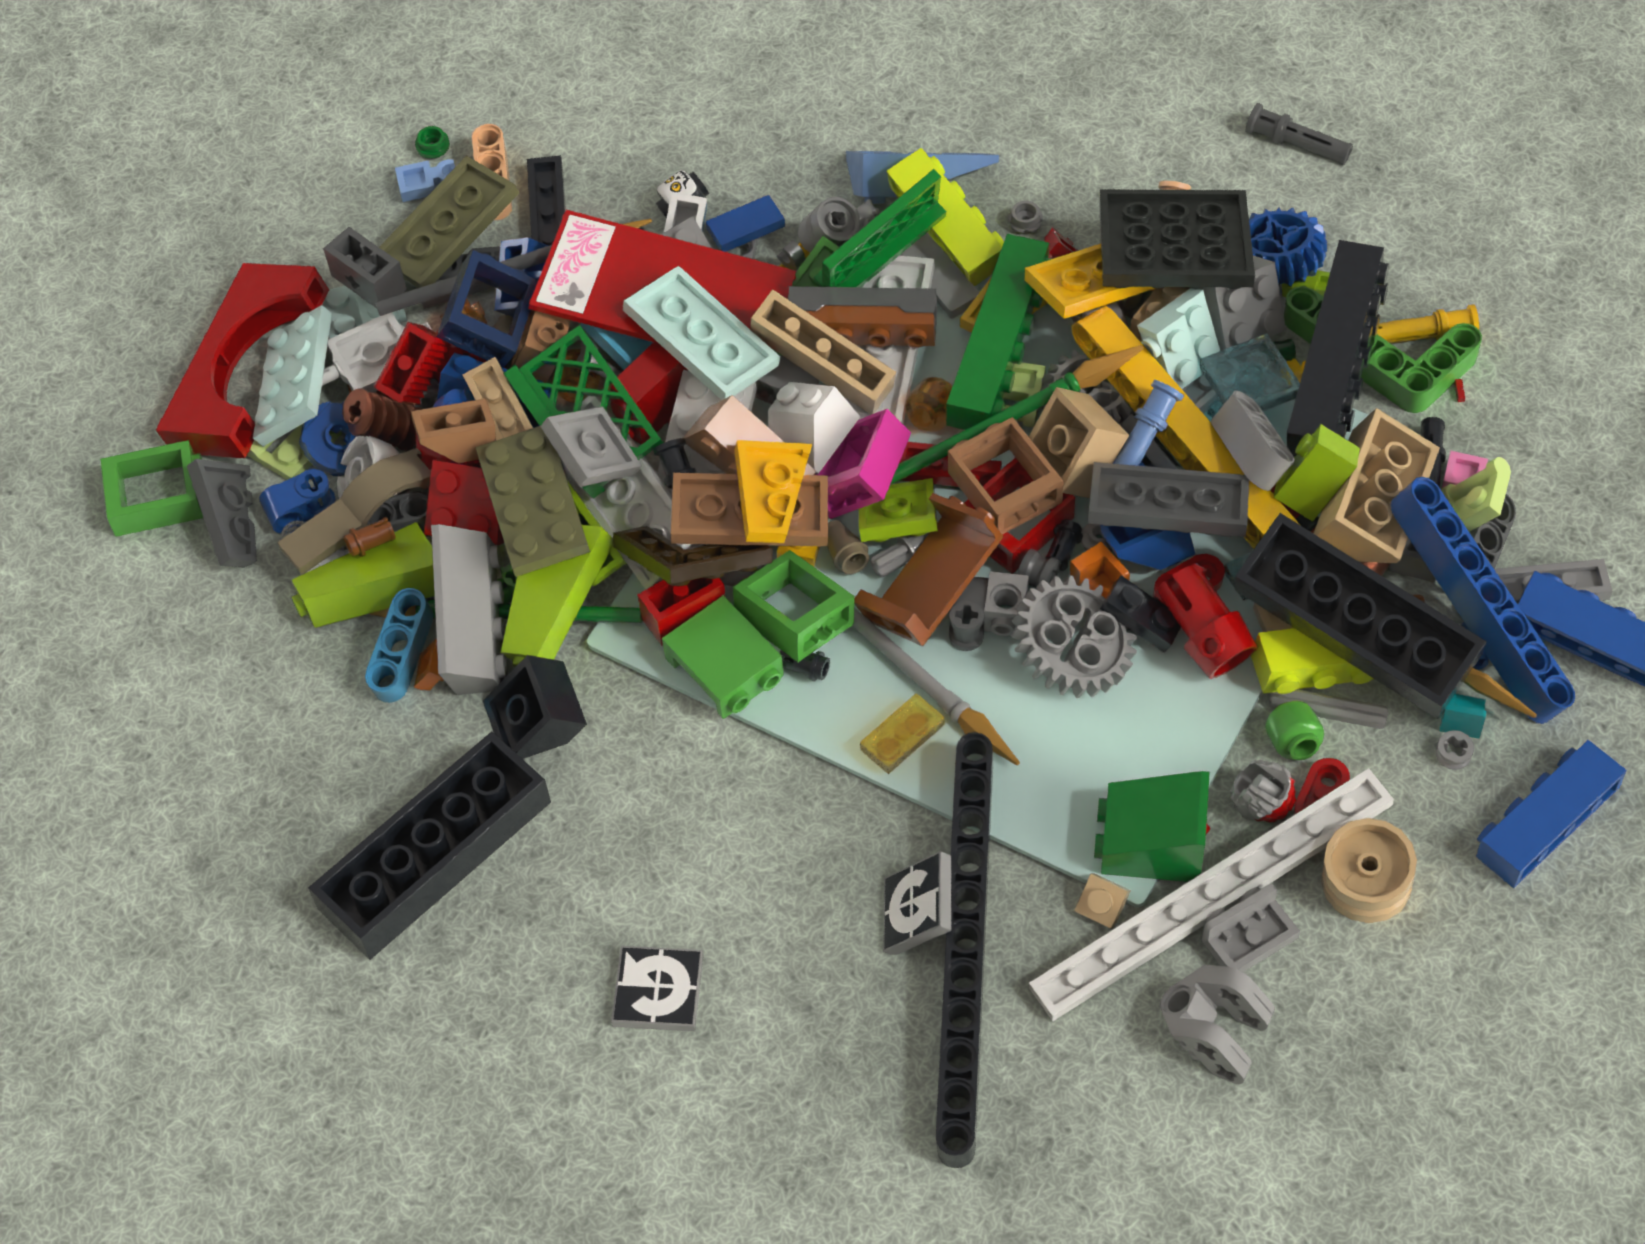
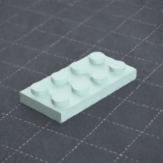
(701, 333)
(292, 375)

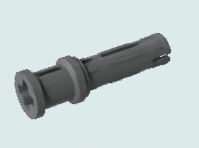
(1283, 129)

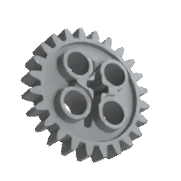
(1042, 618)

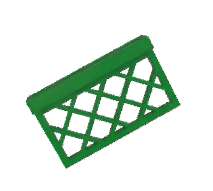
(885, 236)
(542, 406)

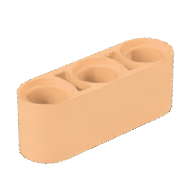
(491, 152)

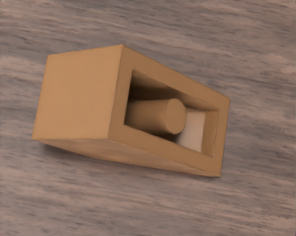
(455, 429)

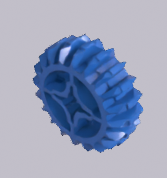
(1290, 241)

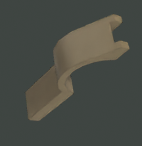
(359, 501)

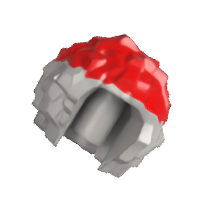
(1264, 791)

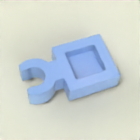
(420, 180)

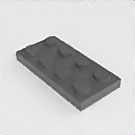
(1169, 499)

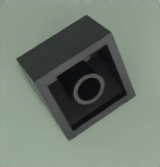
(535, 707)

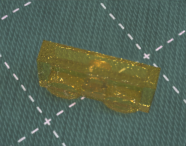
(902, 733)

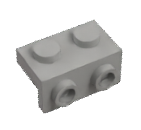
(1249, 930)

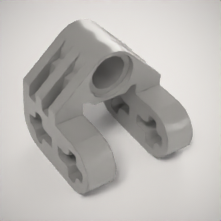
(1191, 1010)

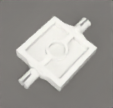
(363, 352)

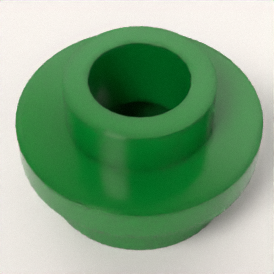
(434, 135)

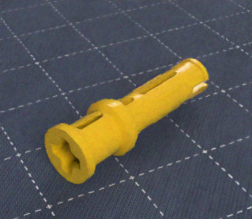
(1427, 327)

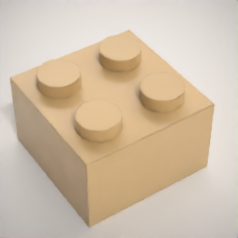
(1075, 435)

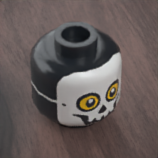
(681, 183)

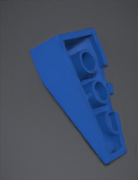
(1148, 547)

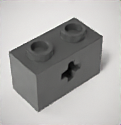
(364, 267)

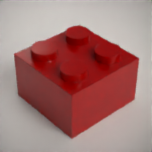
(461, 498)

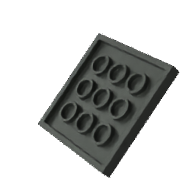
(1175, 238)

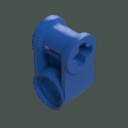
(296, 499)

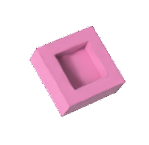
(1462, 466)

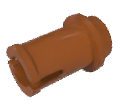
(369, 537)

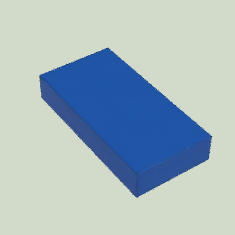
(745, 223)

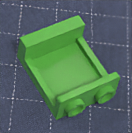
(724, 656)

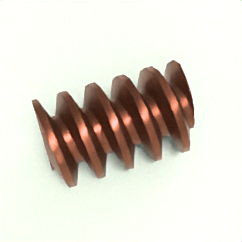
(380, 418)

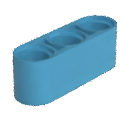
(398, 628)

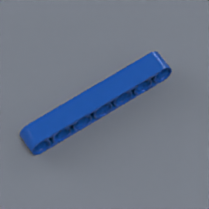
(1482, 599)

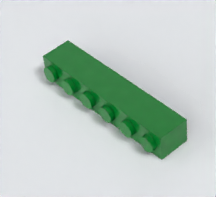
(997, 335)

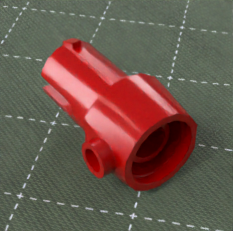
(1216, 636)

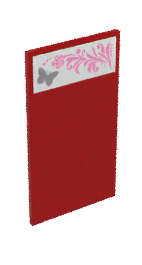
(605, 262)

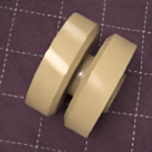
(1368, 870)

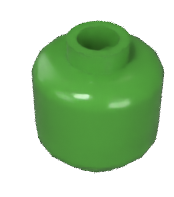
(1295, 730)

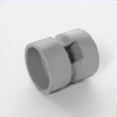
(833, 219)

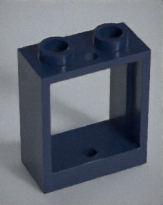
(477, 336)

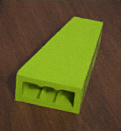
(366, 583)
(550, 599)

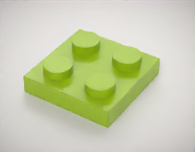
(901, 513)

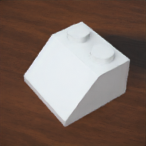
(814, 417)

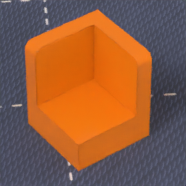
(1098, 567)

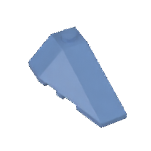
(870, 177)

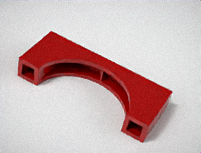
(254, 305)

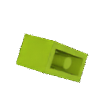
(1317, 472)

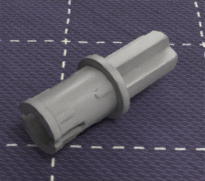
(896, 555)

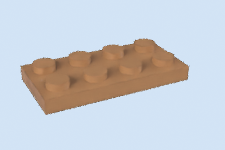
(710, 511)

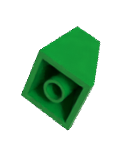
(1154, 827)

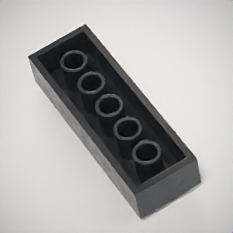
(1340, 342)
(1359, 615)
(430, 845)

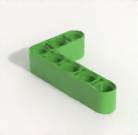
(1390, 371)

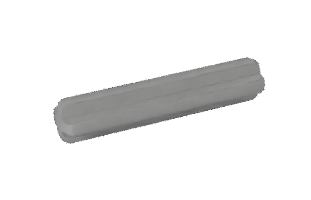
(1336, 708)

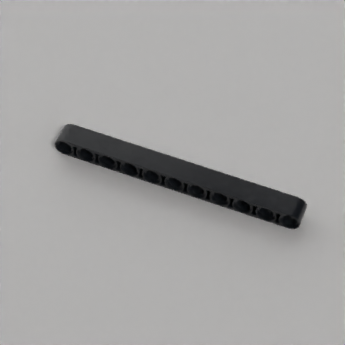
(965, 962)

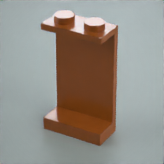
(935, 572)

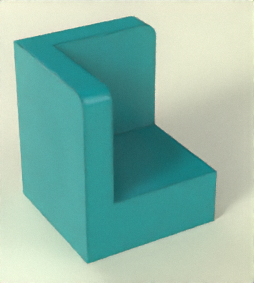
(1464, 715)

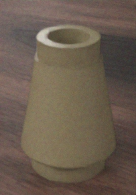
(846, 549)

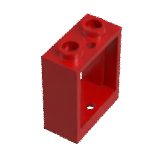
(1010, 550)

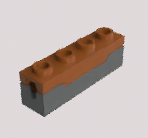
(873, 314)

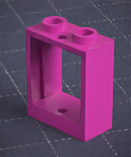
(881, 443)

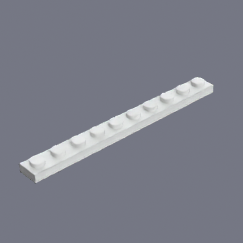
(1216, 888)

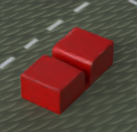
(1460, 394)

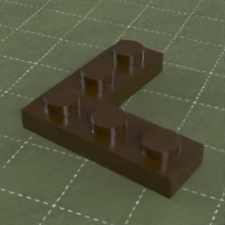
(681, 565)

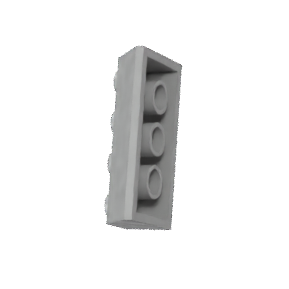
(468, 609)

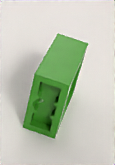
(155, 513)
(812, 629)

